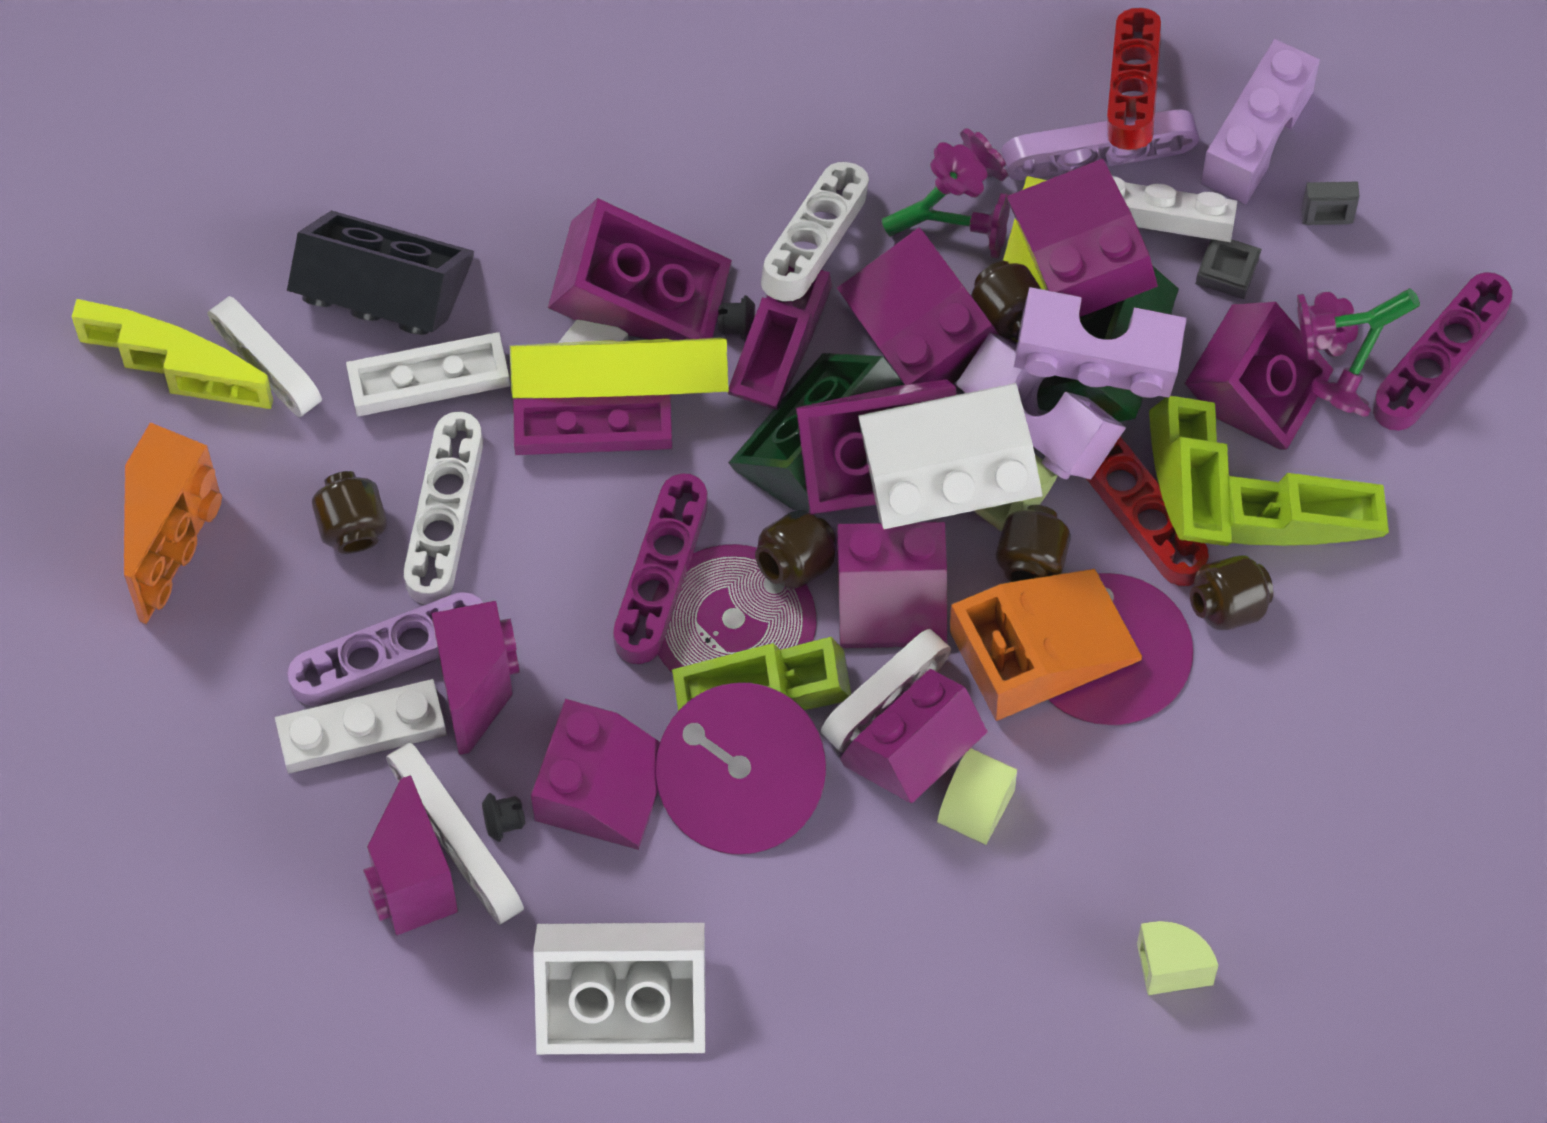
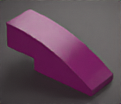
(778, 344)

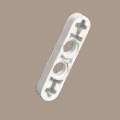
(815, 230)
(438, 506)
(458, 836)

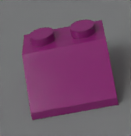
(1259, 373)
(891, 583)
(476, 667)
(917, 737)
(597, 776)
(408, 868)

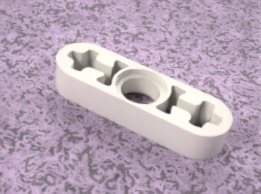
(260, 350)
(884, 688)

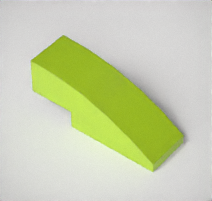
(1192, 469)
(1305, 510)
(807, 673)

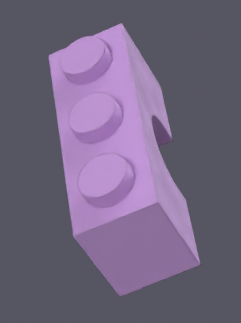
(1266, 106)
(1058, 345)
(1071, 436)

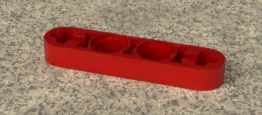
(1134, 78)
(1144, 496)

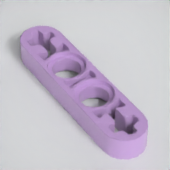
(1073, 147)
(381, 638)

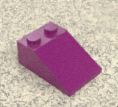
(1084, 237)
(638, 277)
(918, 311)
(834, 445)

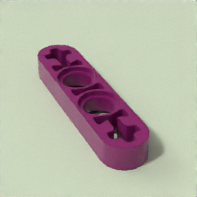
(1439, 348)
(658, 567)

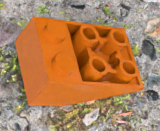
(165, 504)
(1040, 638)

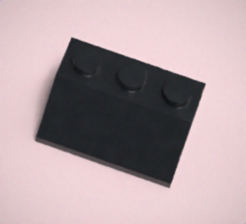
(378, 272)

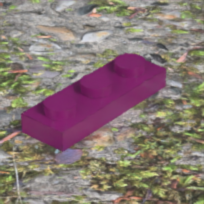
(592, 424)

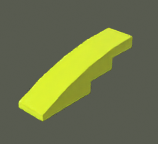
(188, 361)
(619, 368)

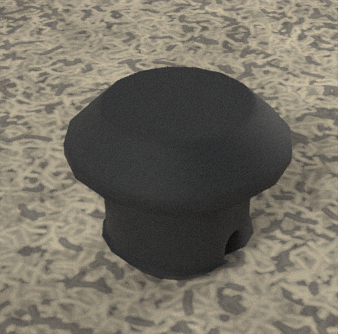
(736, 317)
(502, 815)

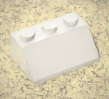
(950, 456)
(620, 988)

